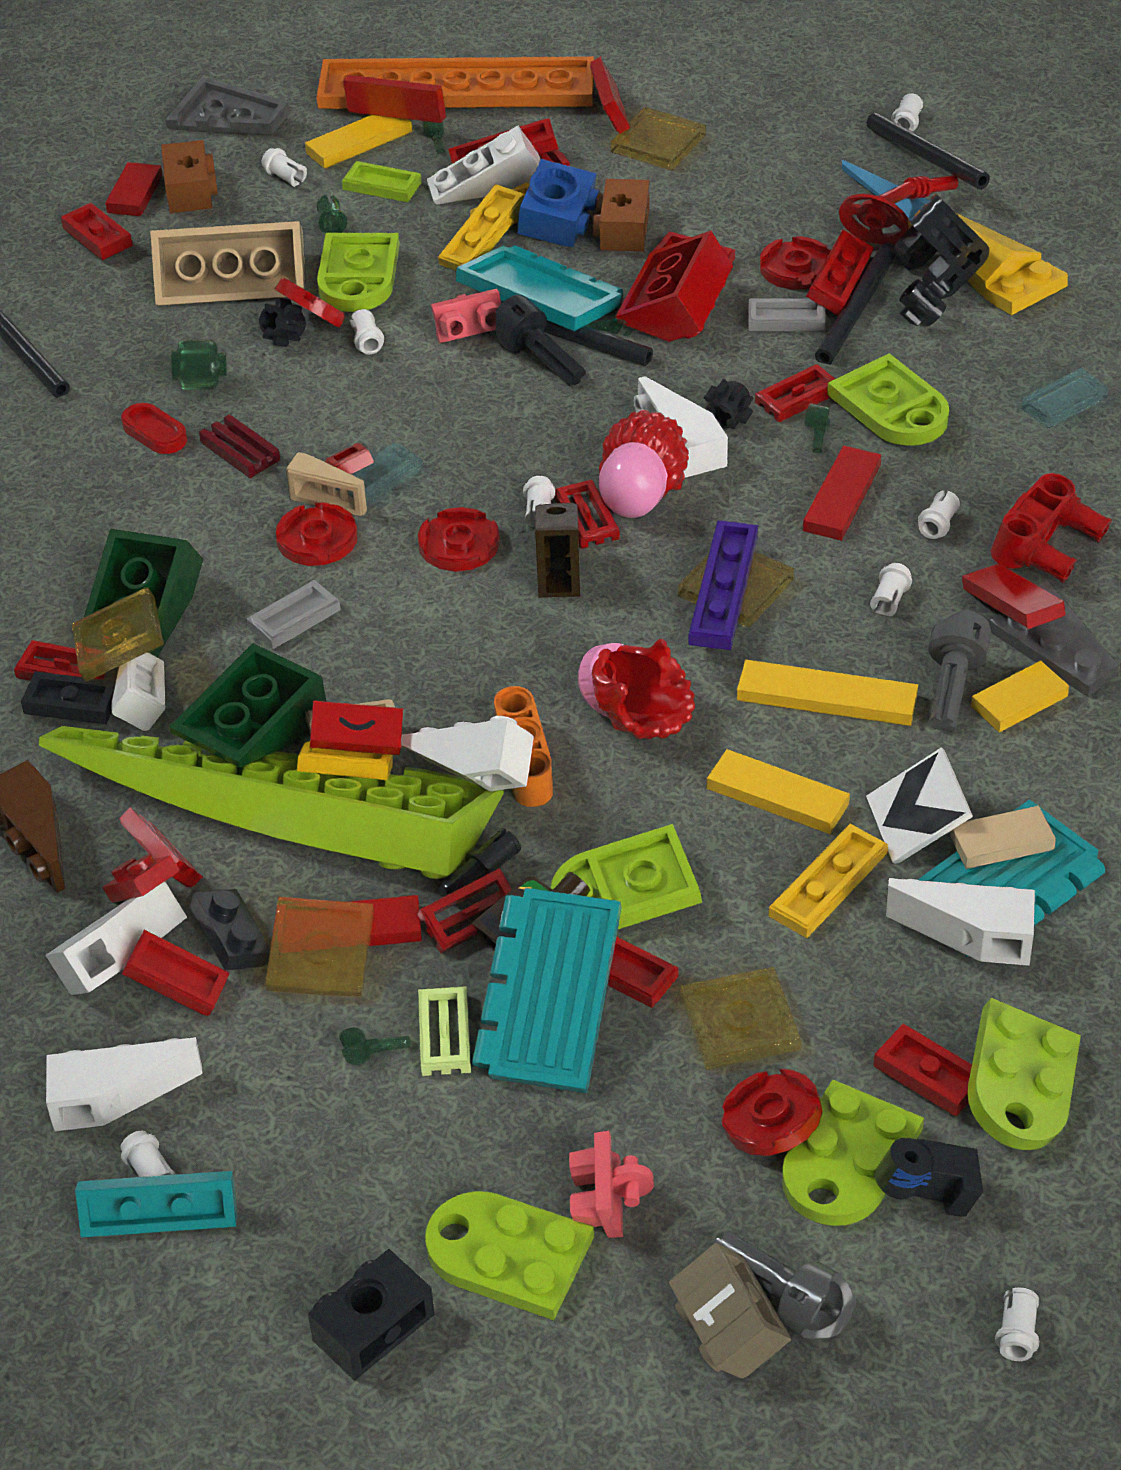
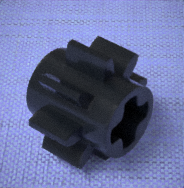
(922, 302)
(282, 322)
(729, 403)

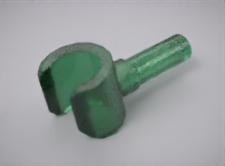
(435, 131)
(610, 325)
(817, 418)
(359, 1049)

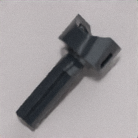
(528, 332)

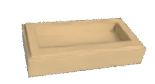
(1003, 837)

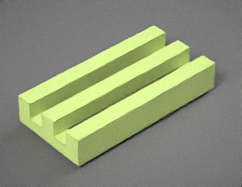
(445, 1061)

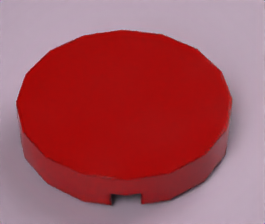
(797, 271)
(310, 302)
(328, 539)
(460, 549)
(771, 1112)

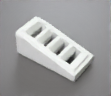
(140, 691)

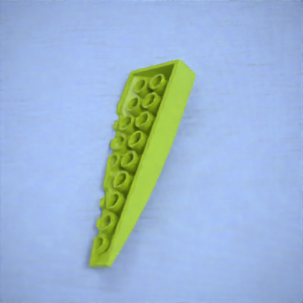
(402, 822)

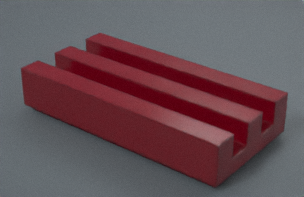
(245, 442)

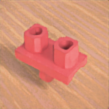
(466, 315)
(611, 1181)

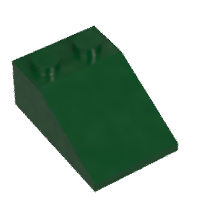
(152, 562)
(252, 708)

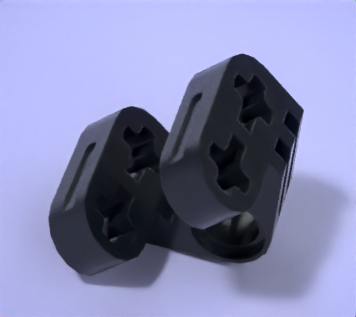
(941, 230)

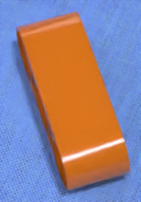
(520, 705)

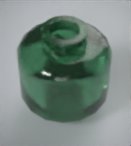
(197, 364)

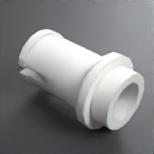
(908, 112)
(278, 163)
(367, 336)
(537, 491)
(935, 520)
(893, 582)
(142, 1154)
(1018, 1325)

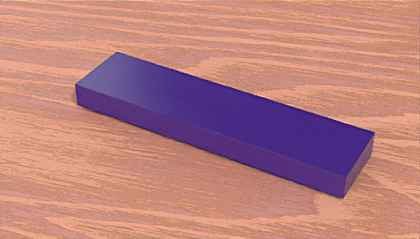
(723, 585)

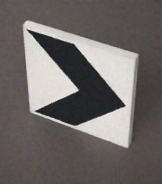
(919, 806)

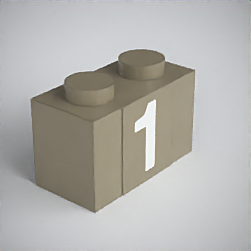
(728, 1312)

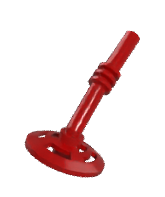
(883, 212)

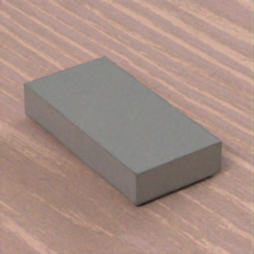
(785, 315)
(293, 614)

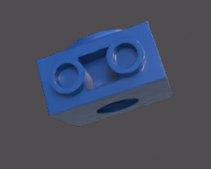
(558, 203)

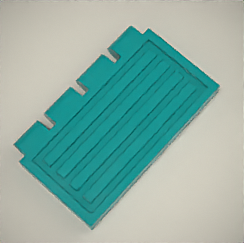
(561, 293)
(1049, 873)
(552, 991)

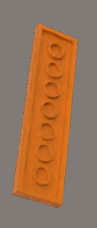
(472, 81)

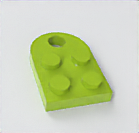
(359, 266)
(891, 401)
(641, 872)
(1024, 1070)
(844, 1155)
(509, 1250)

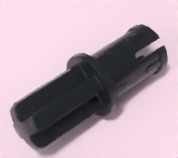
(482, 861)

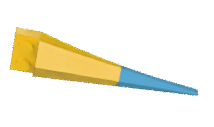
(1011, 274)

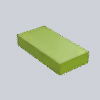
(381, 181)

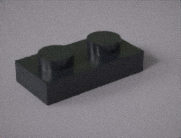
(69, 698)
(230, 929)

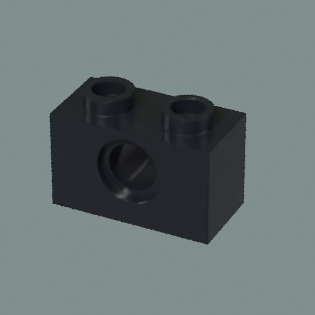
(359, 1339)

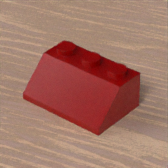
(677, 288)

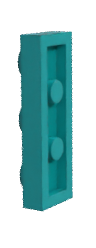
(156, 1204)

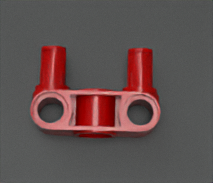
(1036, 517)

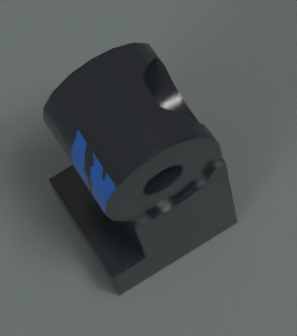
(932, 1172)

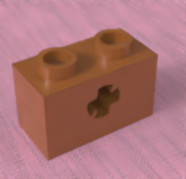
(188, 176)
(622, 215)

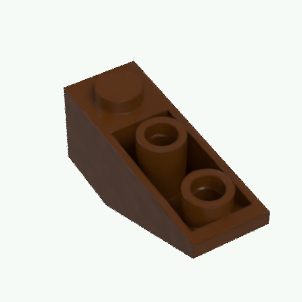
(32, 822)

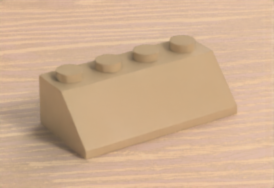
(226, 262)

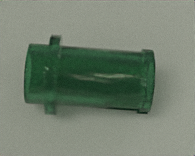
(331, 217)

